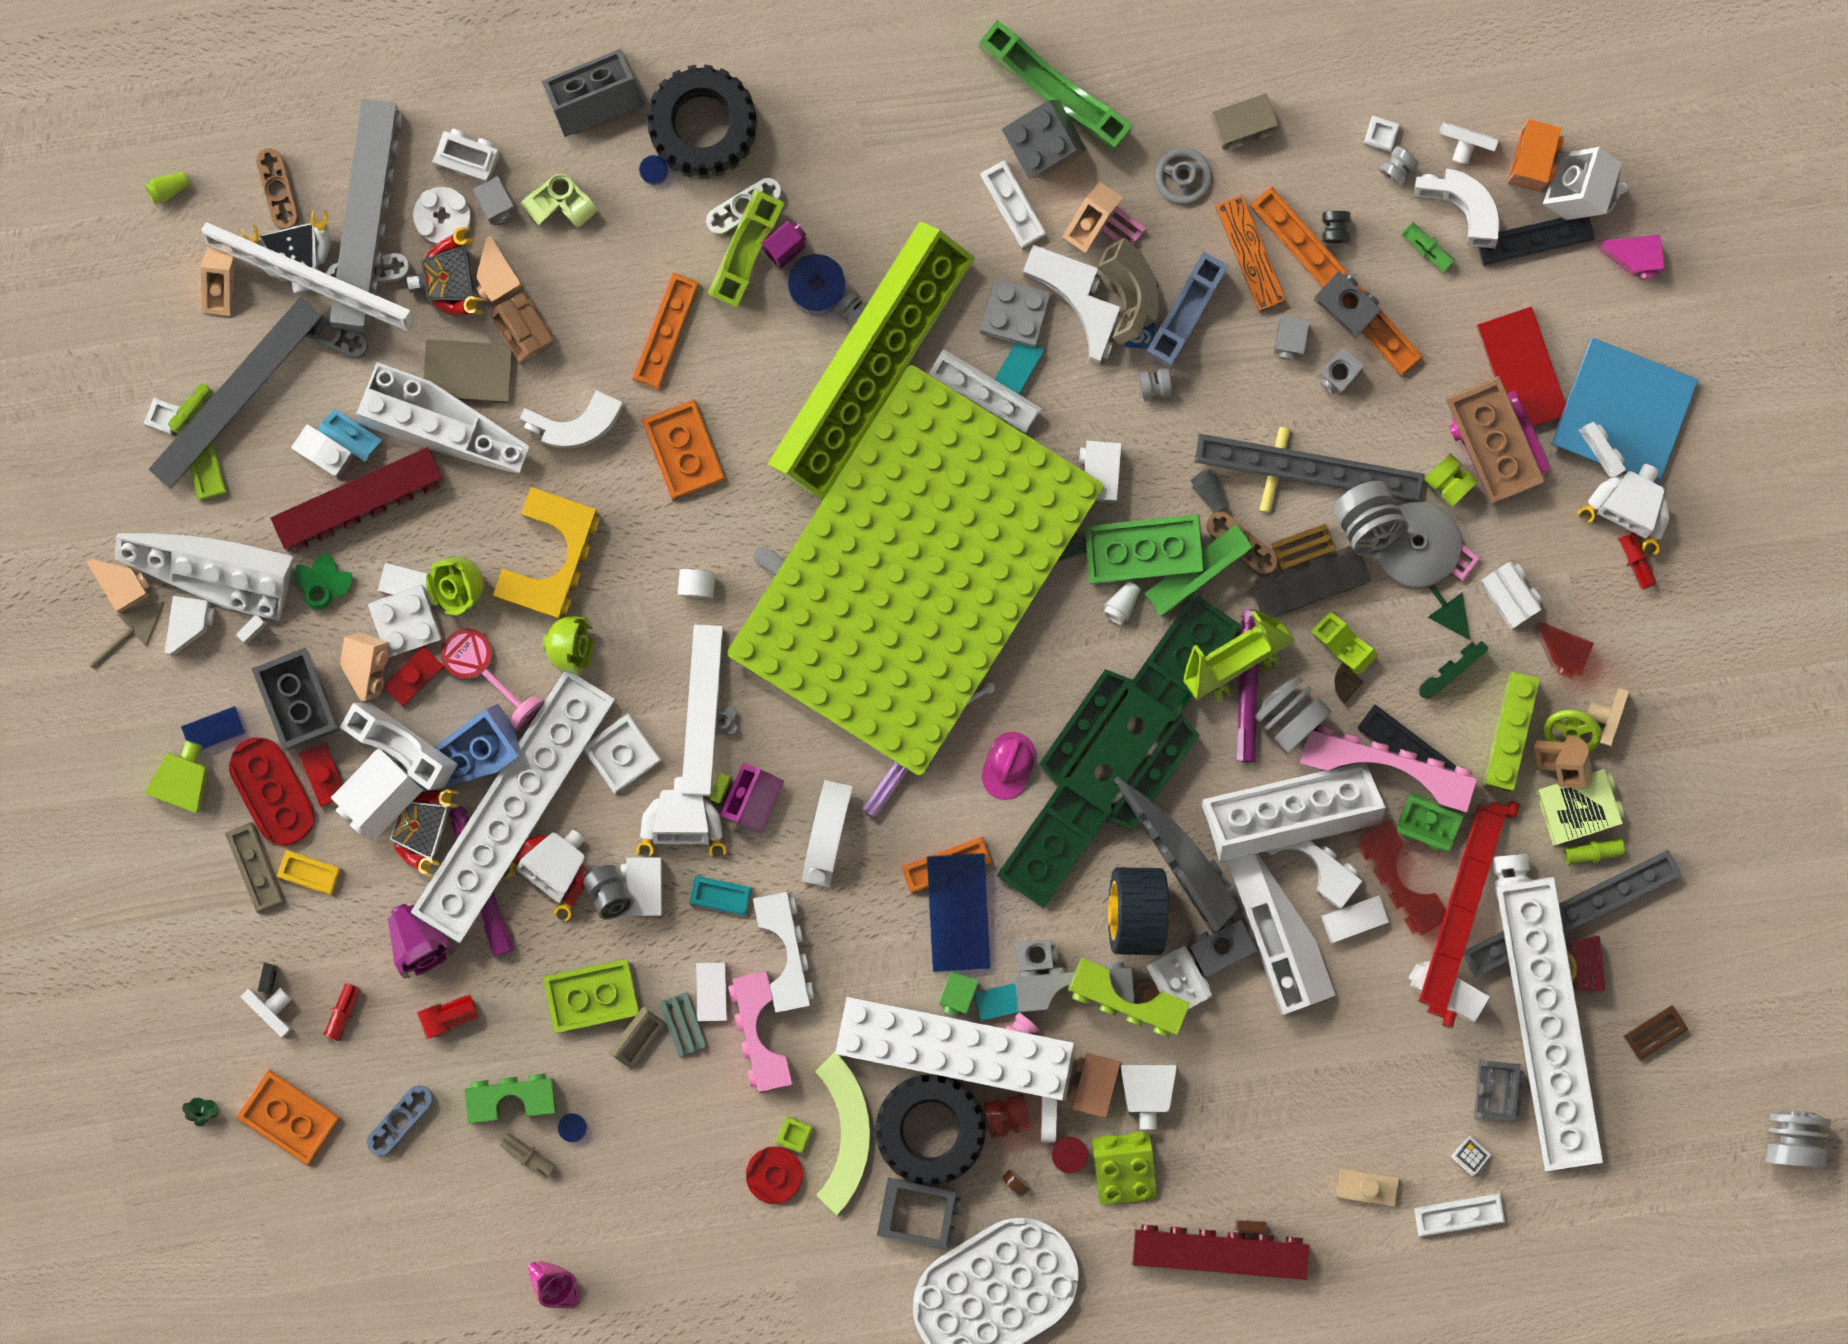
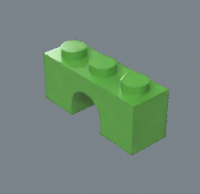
(484, 1100)

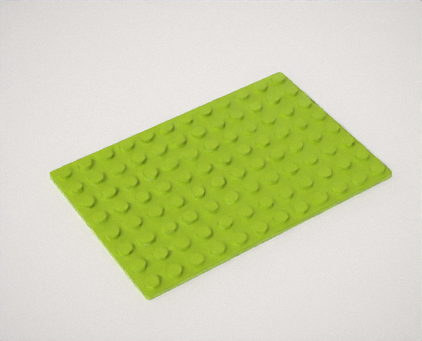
(915, 570)

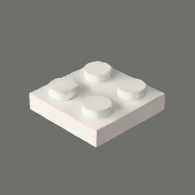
(405, 620)

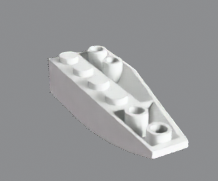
(435, 419)
(212, 569)
(1281, 937)

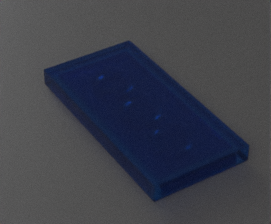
(958, 912)

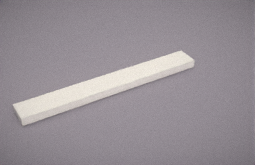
(307, 276)

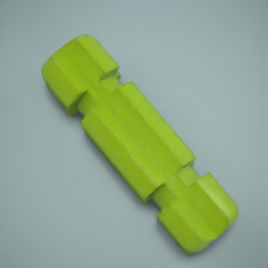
(190, 408)

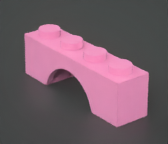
(752, 995)

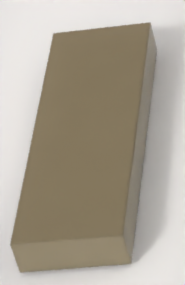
(254, 867)

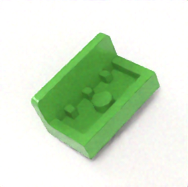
(1429, 822)

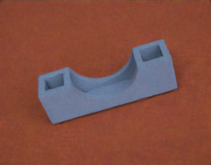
(1186, 310)

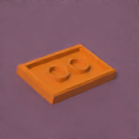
(683, 449)
(288, 1117)

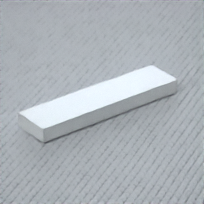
(985, 391)

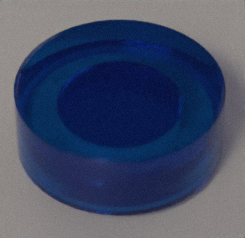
(653, 170)
(572, 1127)

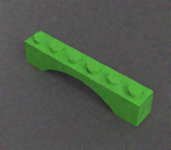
(1042, 78)

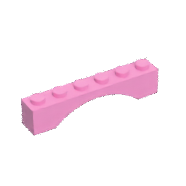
(1330, 751)

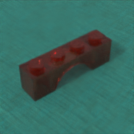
(1382, 847)

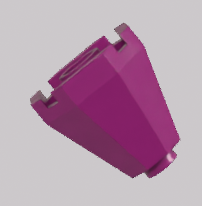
(415, 943)

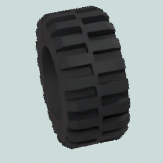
(702, 83)
(930, 1169)

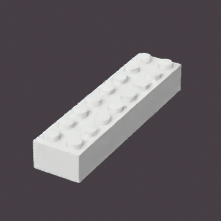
(956, 1048)

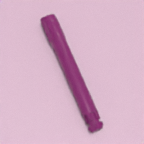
(1247, 702)
(494, 923)

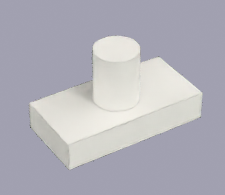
(1467, 141)
(269, 1010)

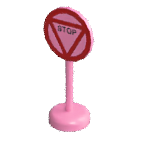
(468, 655)

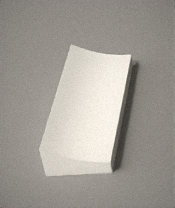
(1293, 811)

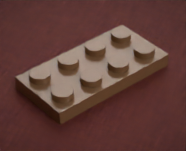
(1495, 439)

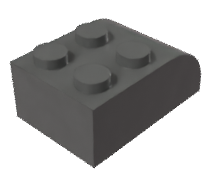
(295, 699)

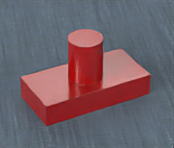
(413, 676)
(321, 773)

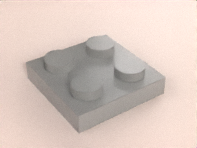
(1015, 313)

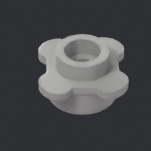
(729, 725)

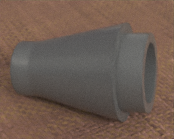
(1209, 489)

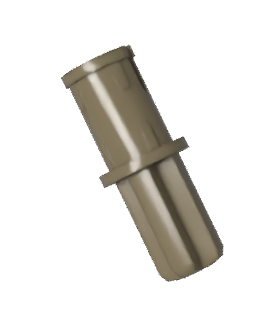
(527, 1156)

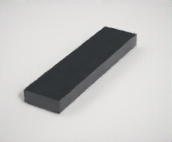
(1537, 239)
(1387, 730)

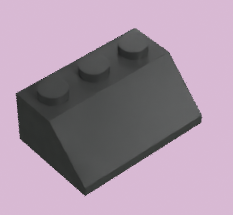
(593, 93)

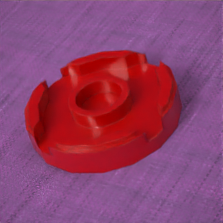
(774, 1175)

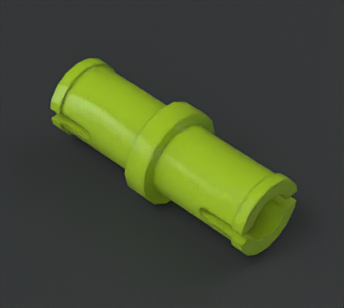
(1594, 851)

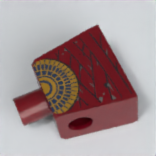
(1586, 964)

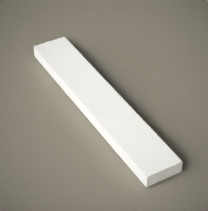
(702, 710)

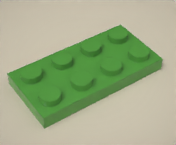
(1144, 549)

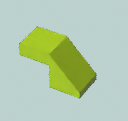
(1344, 643)

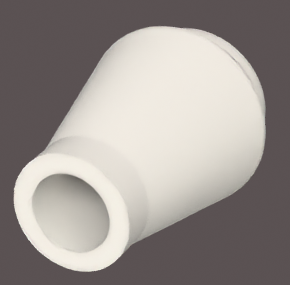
(1121, 604)

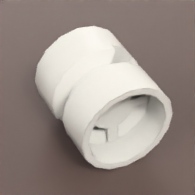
(1501, 867)

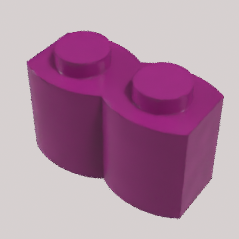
(784, 244)

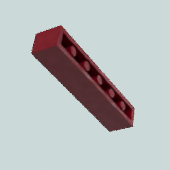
(357, 499)
(1220, 1253)

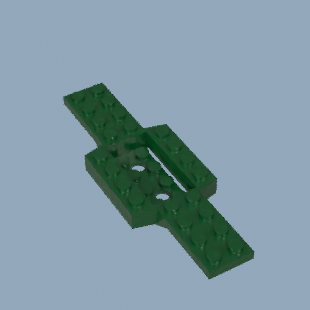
(1082, 800)

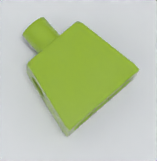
(181, 779)

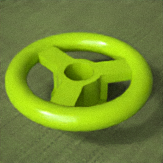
(1574, 724)

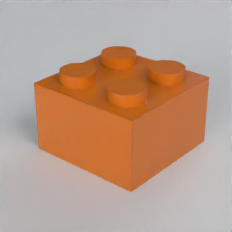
(1535, 155)

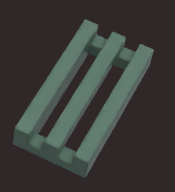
(674, 1001)

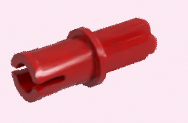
(1637, 560)
(342, 1011)

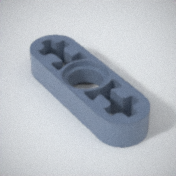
(409, 1099)

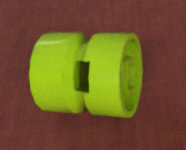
(1451, 479)

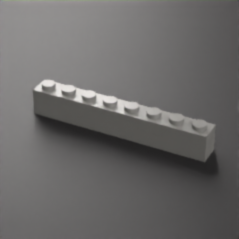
(366, 207)

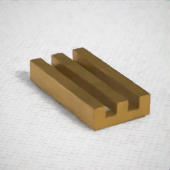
(1326, 538)

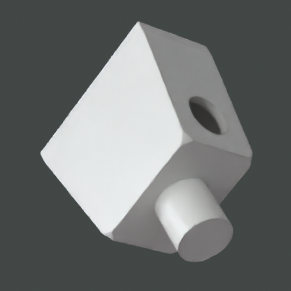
(1148, 1090)

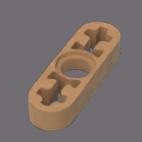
(265, 171)
(1264, 550)

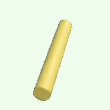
(1271, 482)

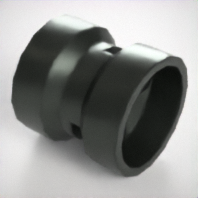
(1336, 227)

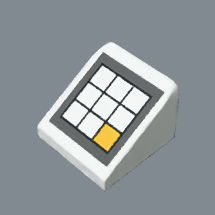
(1470, 1156)

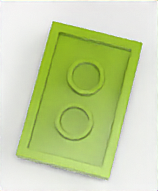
(590, 995)

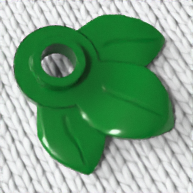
(322, 577)

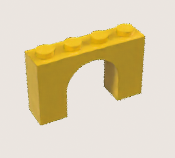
(551, 594)

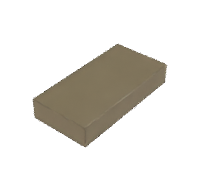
(637, 1038)

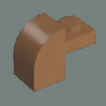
(1567, 758)

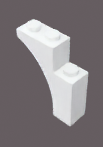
(1074, 283)

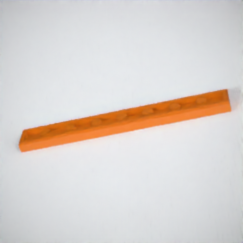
(1322, 267)

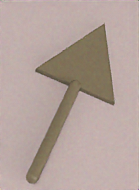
(140, 622)

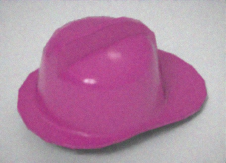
(1008, 765)

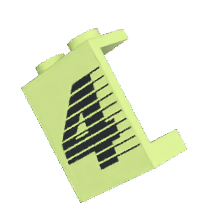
(1580, 811)

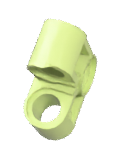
(573, 204)

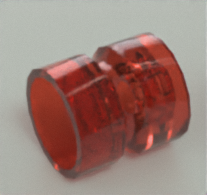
(1017, 1113)

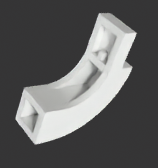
(1470, 198)
(586, 429)
(826, 833)

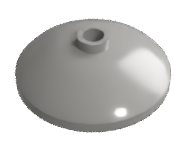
(1435, 558)

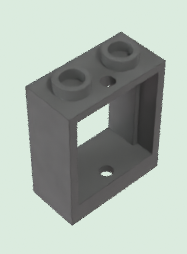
(947, 1231)

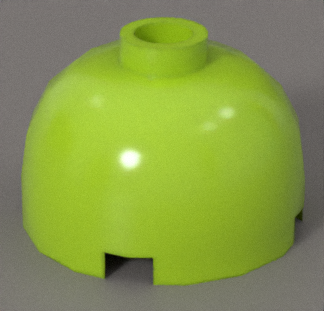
(455, 584)
(569, 645)

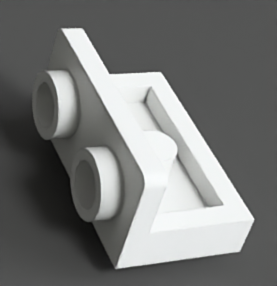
(1180, 977)

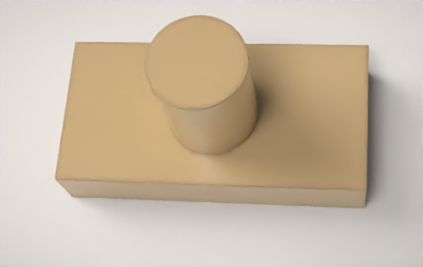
(1610, 716)
(1367, 1187)

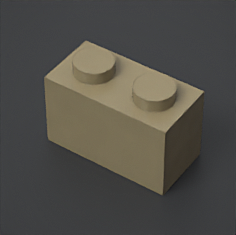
(1244, 121)

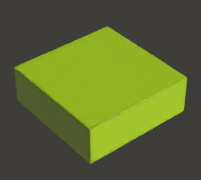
(720, 788)
(794, 1134)

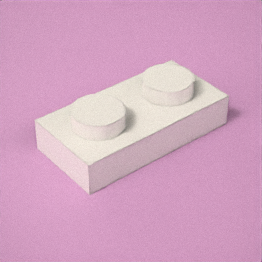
(1609, 458)

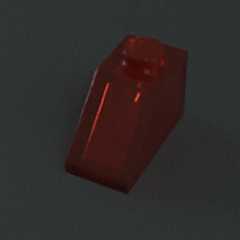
(1564, 650)

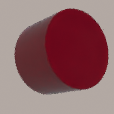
(1069, 1154)

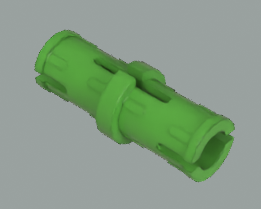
(1428, 247)

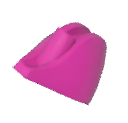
(553, 1285)

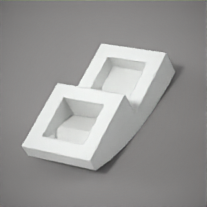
(1354, 919)

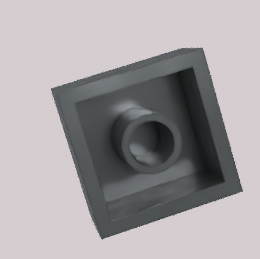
(1043, 139)

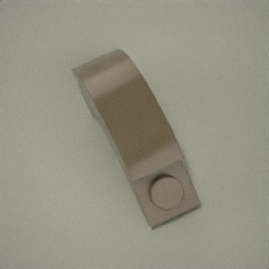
(1136, 286)

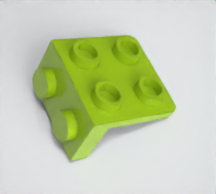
(1124, 1168)

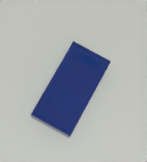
(215, 728)

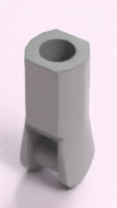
(768, 559)

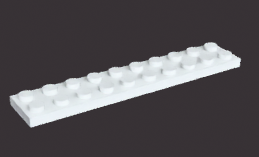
(512, 806)
(1549, 1024)

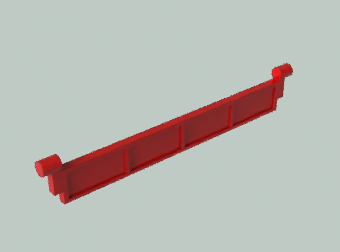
(1463, 908)

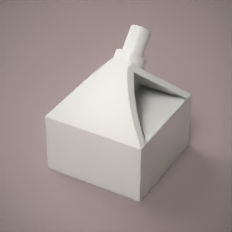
(1585, 184)

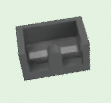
(1498, 1091)

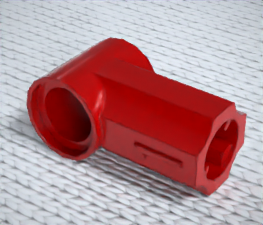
(440, 1018)

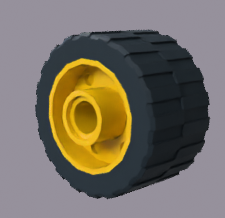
(1138, 911)

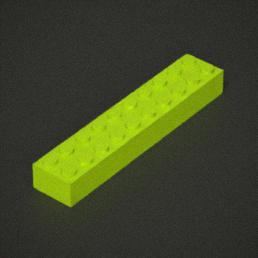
(871, 360)

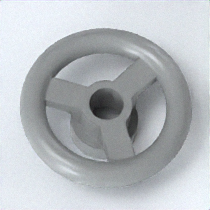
(1163, 166)

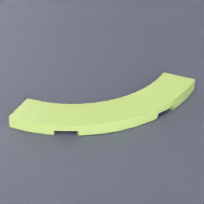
(854, 1133)

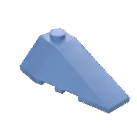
(480, 746)

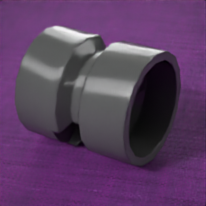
(608, 892)

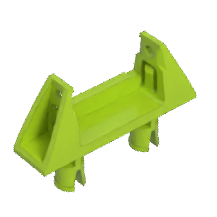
(1237, 656)

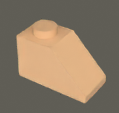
(1092, 217)
(495, 275)
(217, 282)
(120, 584)

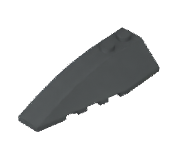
(1185, 859)

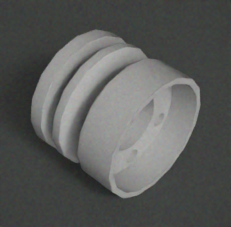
(1370, 518)
(1292, 713)
(1797, 1140)

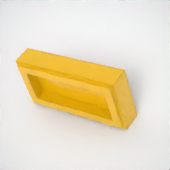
(309, 872)

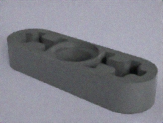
(345, 348)

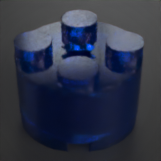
(807, 271)

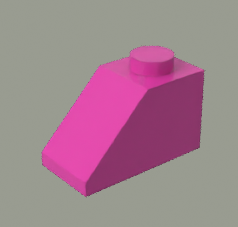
(1636, 255)

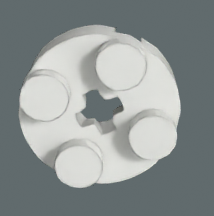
(431, 202)

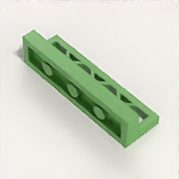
(1217, 557)

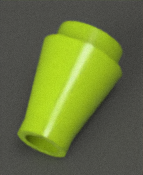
(165, 187)

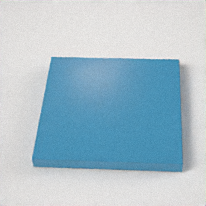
(1633, 402)

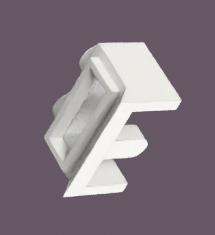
(466, 156)

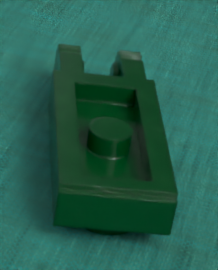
(1450, 670)

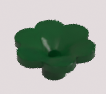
(200, 1111)

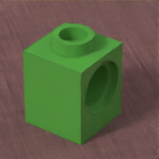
(958, 994)

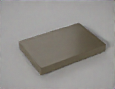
(470, 369)

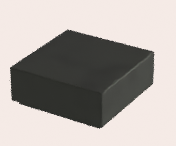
(267, 978)

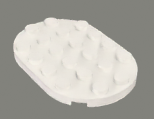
(997, 1286)

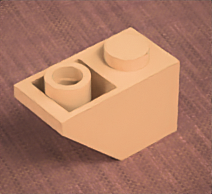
(364, 664)

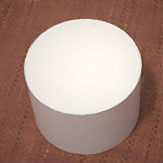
(696, 584)

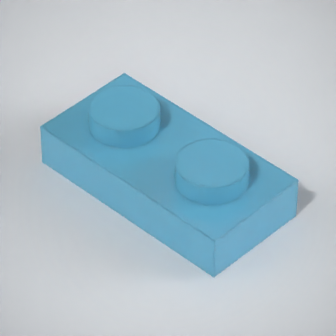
(350, 435)

